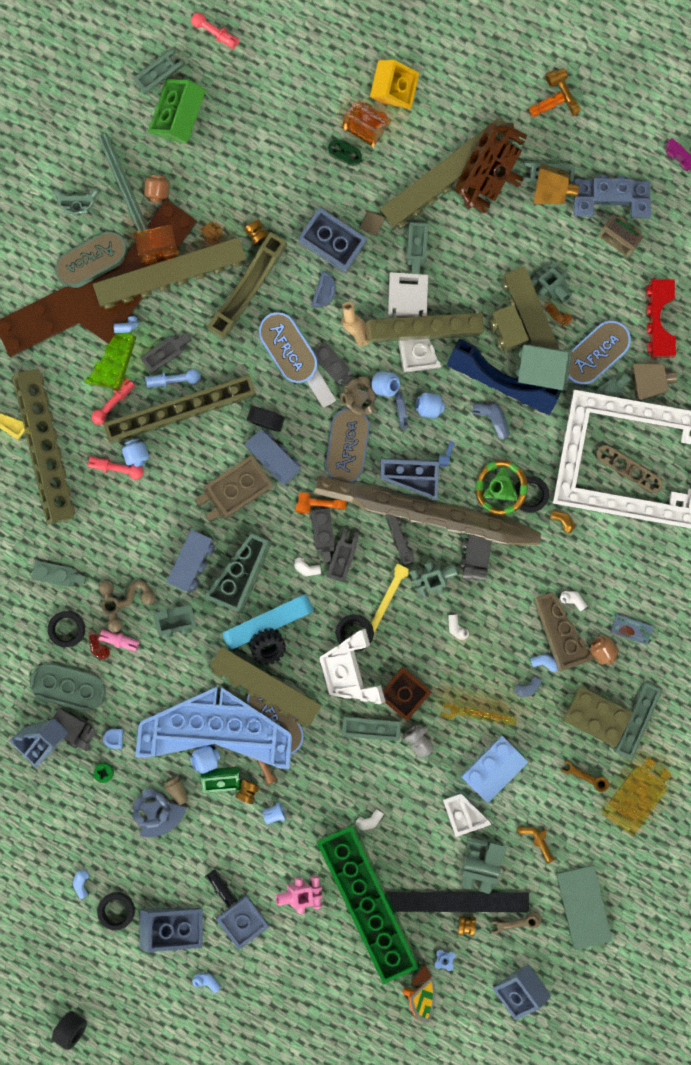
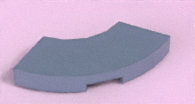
(177, 813)

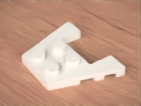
(343, 673)

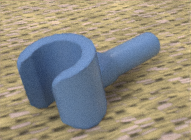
(444, 460)

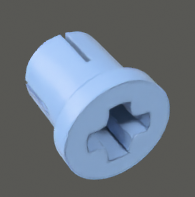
(274, 813)

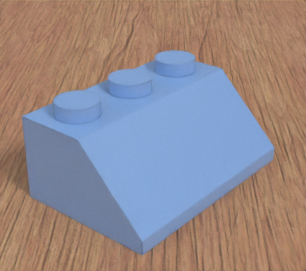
(494, 768)

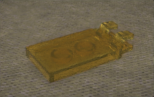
(455, 710)
(636, 797)

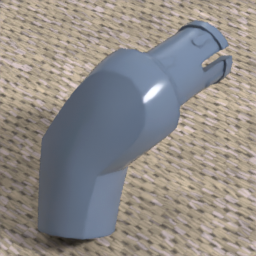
(496, 415)

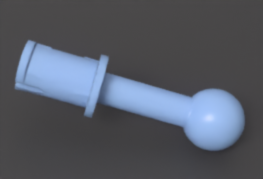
(192, 376)

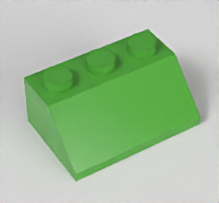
(177, 110)

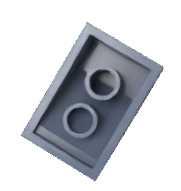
(171, 929)

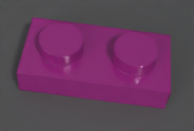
(676, 151)

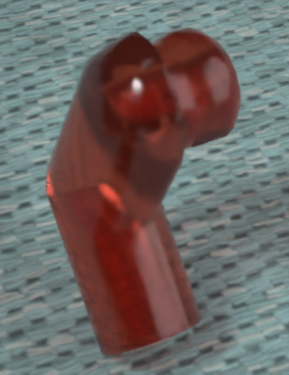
(97, 649)

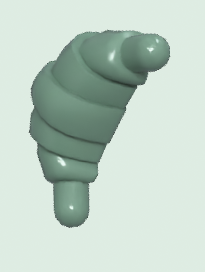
(76, 203)

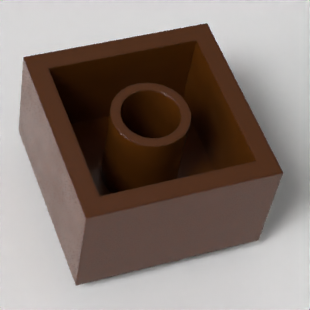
(405, 693)

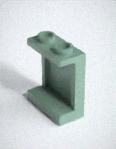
(544, 366)

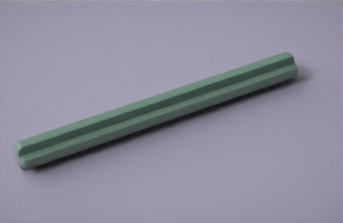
(123, 182)

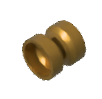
(256, 232)
(247, 796)

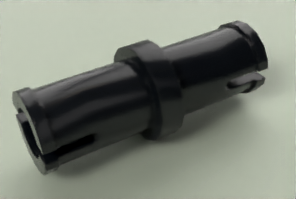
(221, 888)

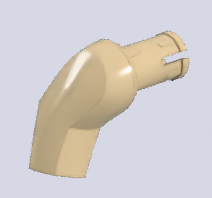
(354, 324)

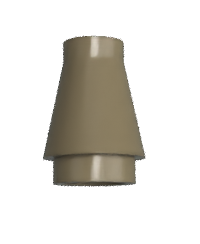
(176, 789)

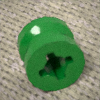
(106, 771)

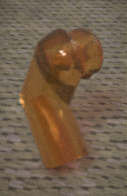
(557, 316)

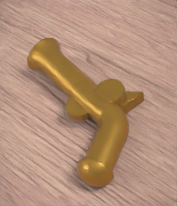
(539, 840)

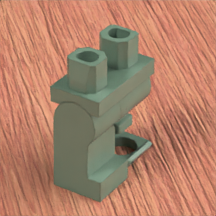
(482, 870)

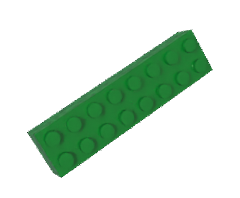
(368, 903)

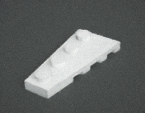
(417, 354)

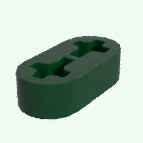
(347, 149)

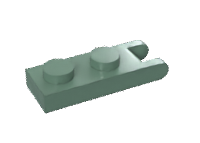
(157, 72)
(535, 167)

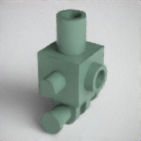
(552, 282)
(434, 578)

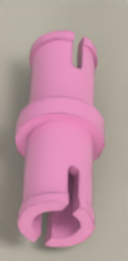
(119, 640)

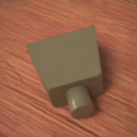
(651, 380)

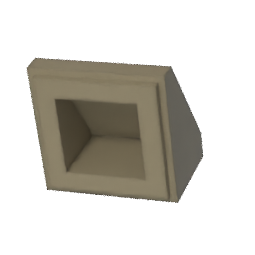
(372, 223)

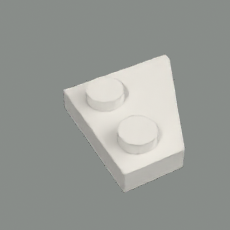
(464, 815)

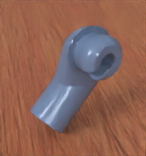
(527, 690)

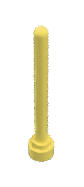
(400, 573)

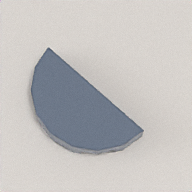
(325, 291)
(401, 410)

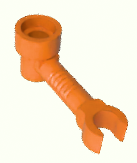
(305, 502)

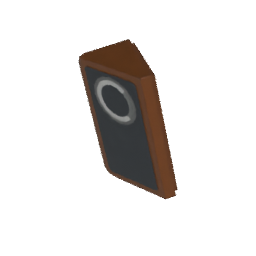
(421, 974)

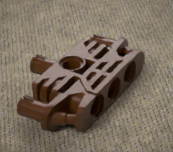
(482, 166)

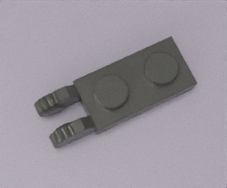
(342, 557)

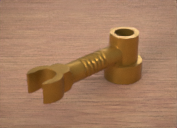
(558, 78)
(585, 776)

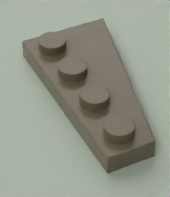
(561, 634)

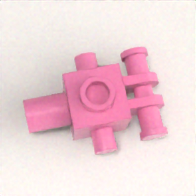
(302, 894)

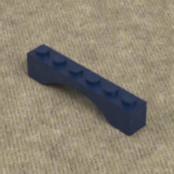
(469, 361)

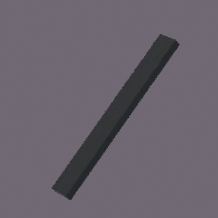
(460, 901)

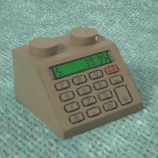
(621, 235)

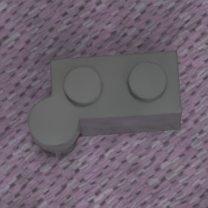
(476, 558)
(79, 732)

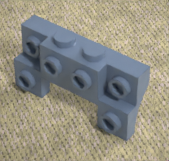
(613, 192)

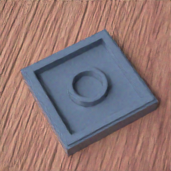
(242, 922)

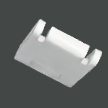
(407, 298)

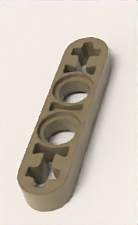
(627, 471)

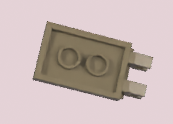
(235, 489)

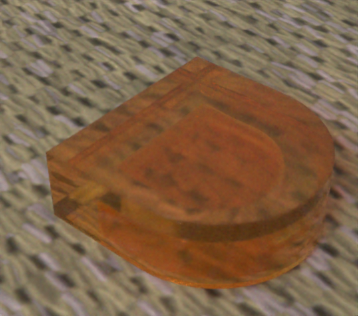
(212, 232)

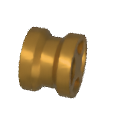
(466, 926)

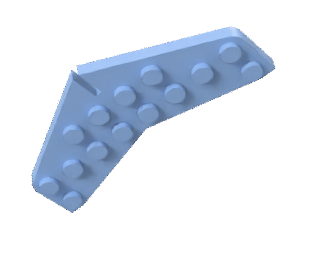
(205, 723)

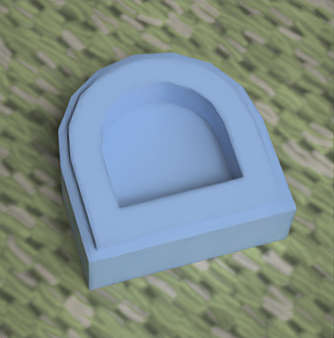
(113, 738)

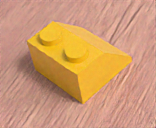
(394, 84)

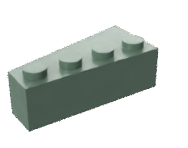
(240, 575)

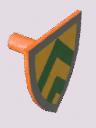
(422, 999)

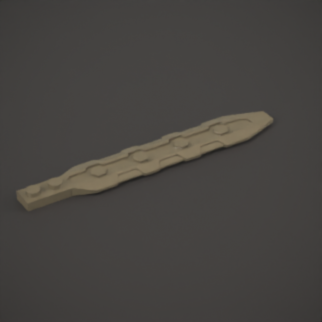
(431, 512)

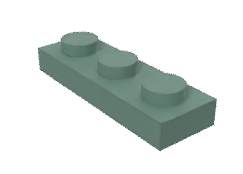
(371, 728)

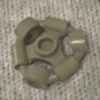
(358, 396)

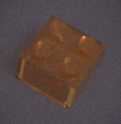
(156, 244)

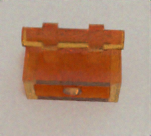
(365, 122)

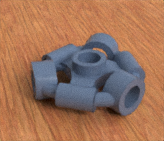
(151, 809)

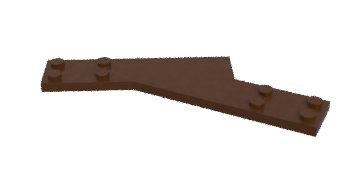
(80, 305)

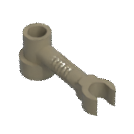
(518, 923)

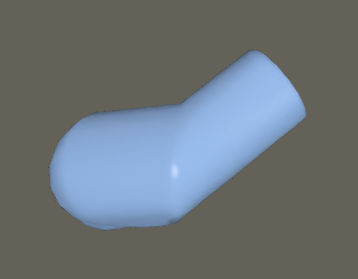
(126, 327)
(546, 660)
(78, 883)
(205, 979)

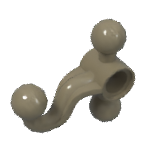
(106, 588)

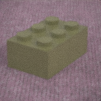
(597, 716)

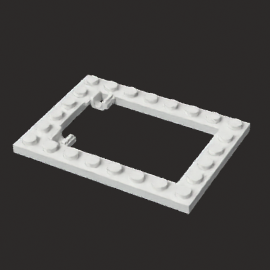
(565, 489)

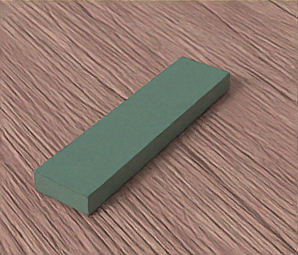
(639, 720)

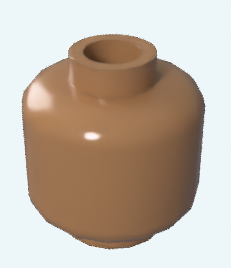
(156, 188)
(604, 650)

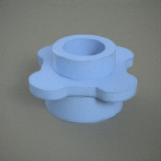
(444, 955)

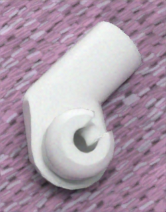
(305, 569)
(573, 597)
(455, 629)
(369, 823)

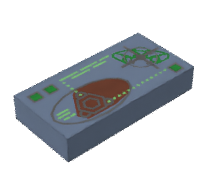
(631, 629)

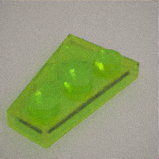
(112, 367)

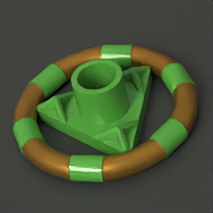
(501, 487)

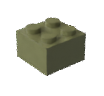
(508, 329)

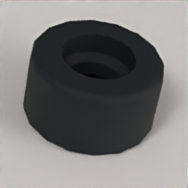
(69, 1030)

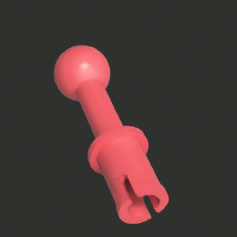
(199, 20)
(100, 416)
(105, 464)

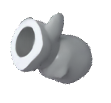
(419, 743)

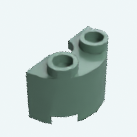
(175, 620)

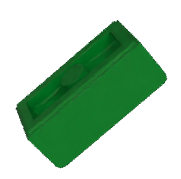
(221, 780)

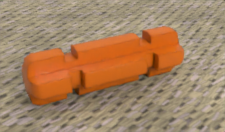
(546, 104)

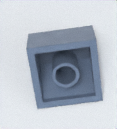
(522, 992)

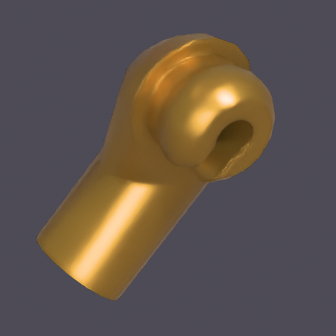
(565, 519)

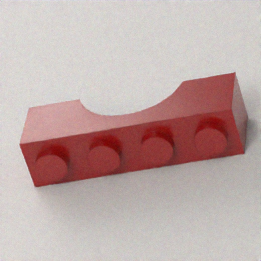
(661, 342)

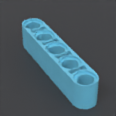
(272, 619)

